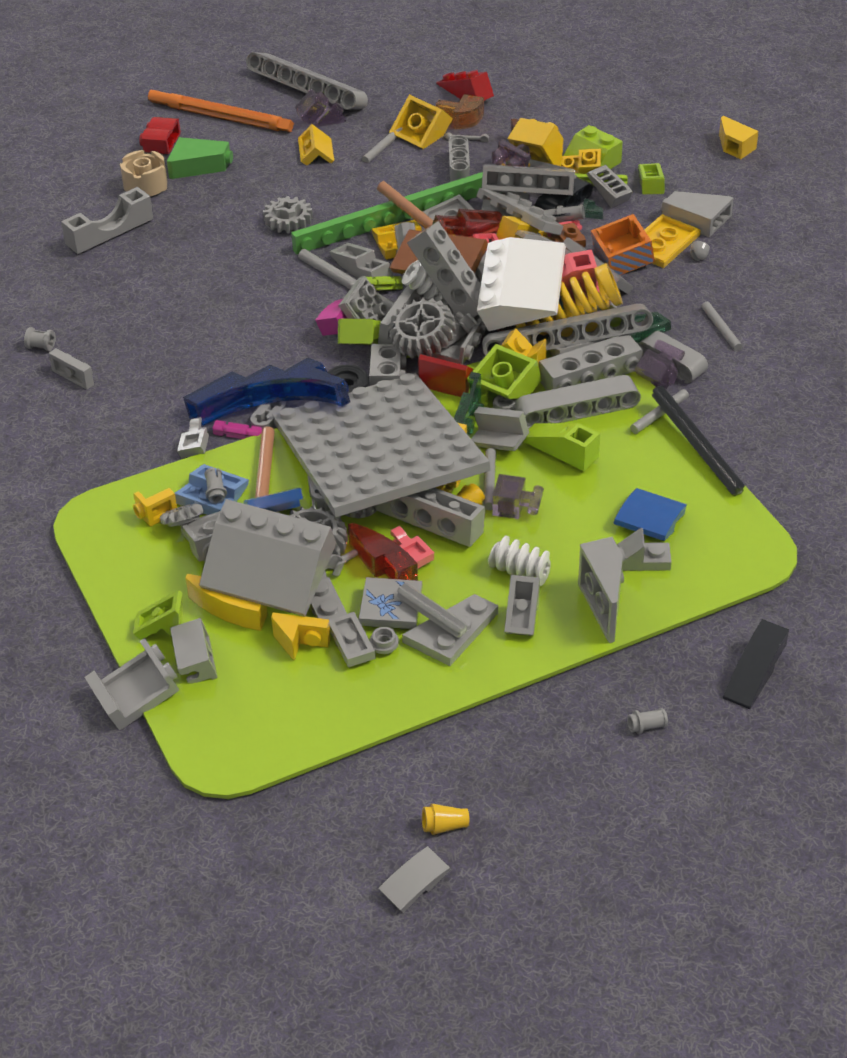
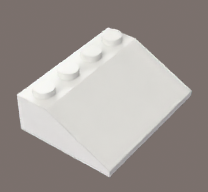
(520, 281)

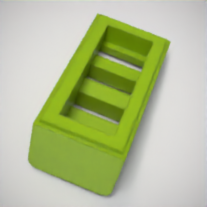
(651, 182)

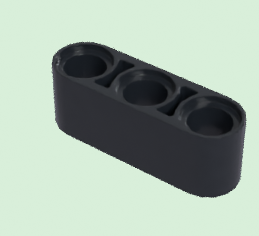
(581, 190)

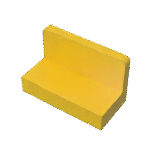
(314, 143)

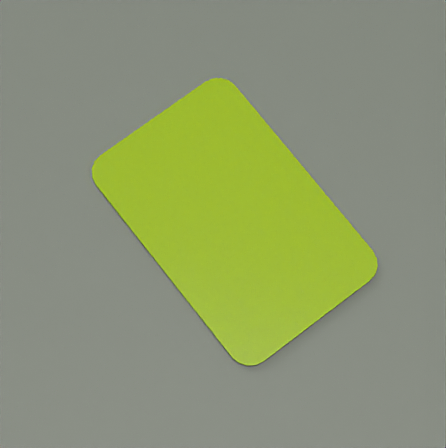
(290, 716)

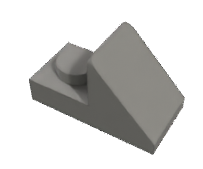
(644, 555)
(522, 605)

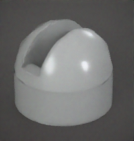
(699, 250)

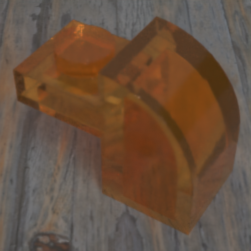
(465, 113)

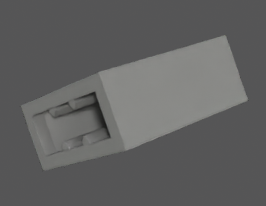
(698, 210)

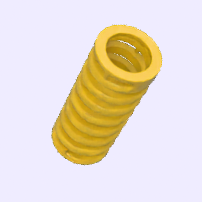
(607, 288)

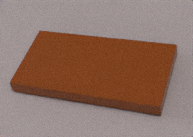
(470, 248)

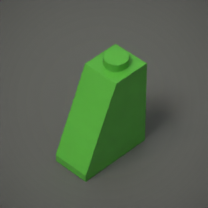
(198, 157)

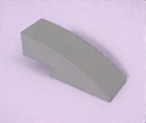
(360, 261)

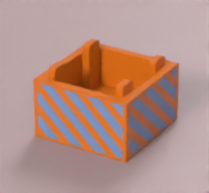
(623, 245)

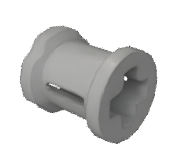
(39, 339)

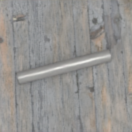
(380, 146)
(721, 326)
(656, 413)
(489, 479)

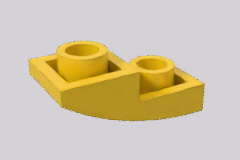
(584, 162)

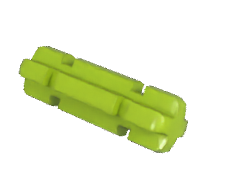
(386, 282)

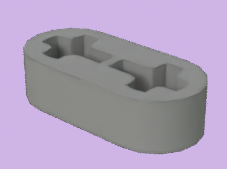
(264, 413)

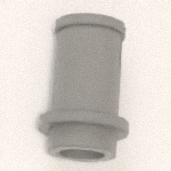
(215, 491)
(647, 720)

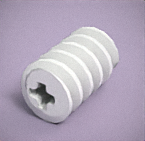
(419, 280)
(520, 561)

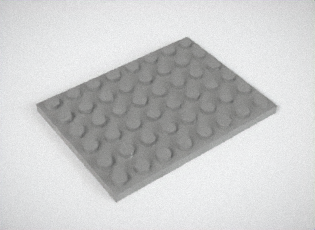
(379, 445)

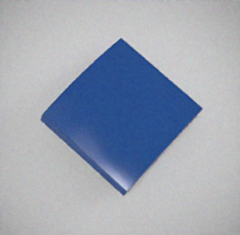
(277, 501)
(651, 512)

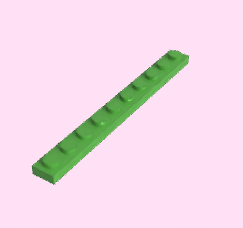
(381, 215)

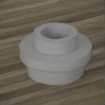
(384, 640)

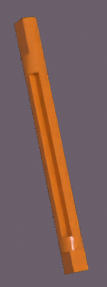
(221, 111)

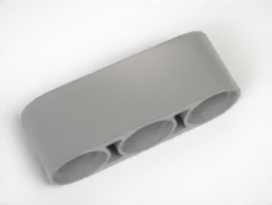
(458, 157)
(689, 367)

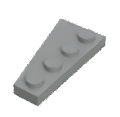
(522, 208)

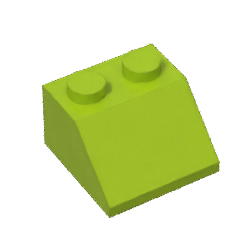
(593, 138)
(508, 373)

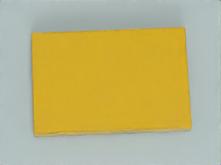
(670, 238)

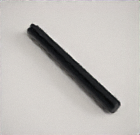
(698, 441)

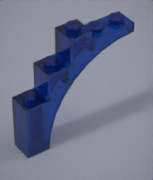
(268, 385)

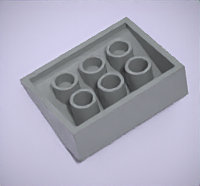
(267, 557)

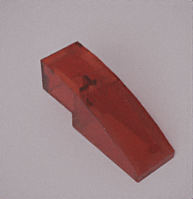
(470, 222)
(382, 554)

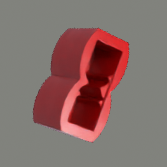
(160, 135)

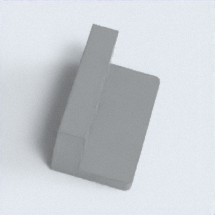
(500, 428)

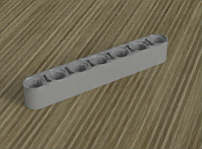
(305, 79)
(578, 324)

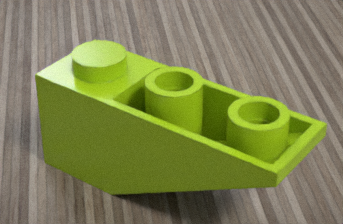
(566, 442)

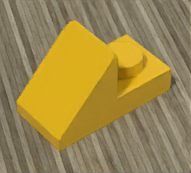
(518, 343)
(297, 630)

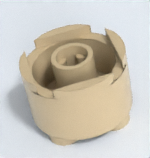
(144, 171)

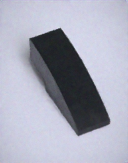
(756, 664)

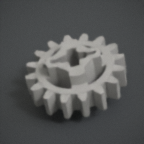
(287, 214)

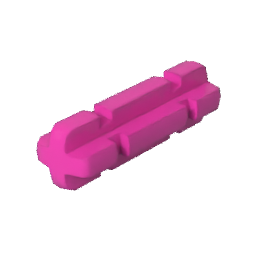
(235, 430)

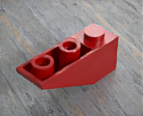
(467, 83)

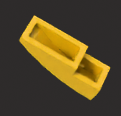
(226, 607)

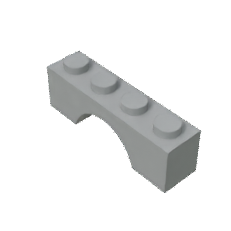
(130, 211)

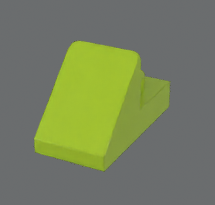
(358, 331)
(160, 615)

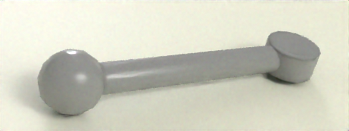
(483, 138)

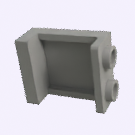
(135, 686)

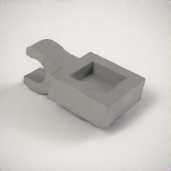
(194, 441)

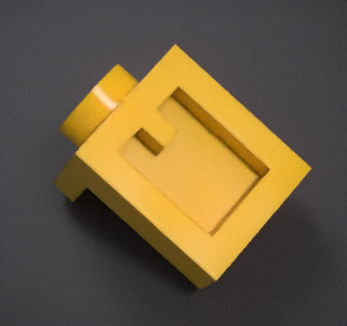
(154, 506)

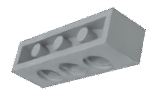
(528, 179)
(447, 269)
(591, 363)
(440, 514)

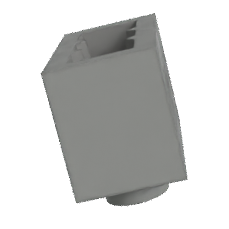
(385, 363)

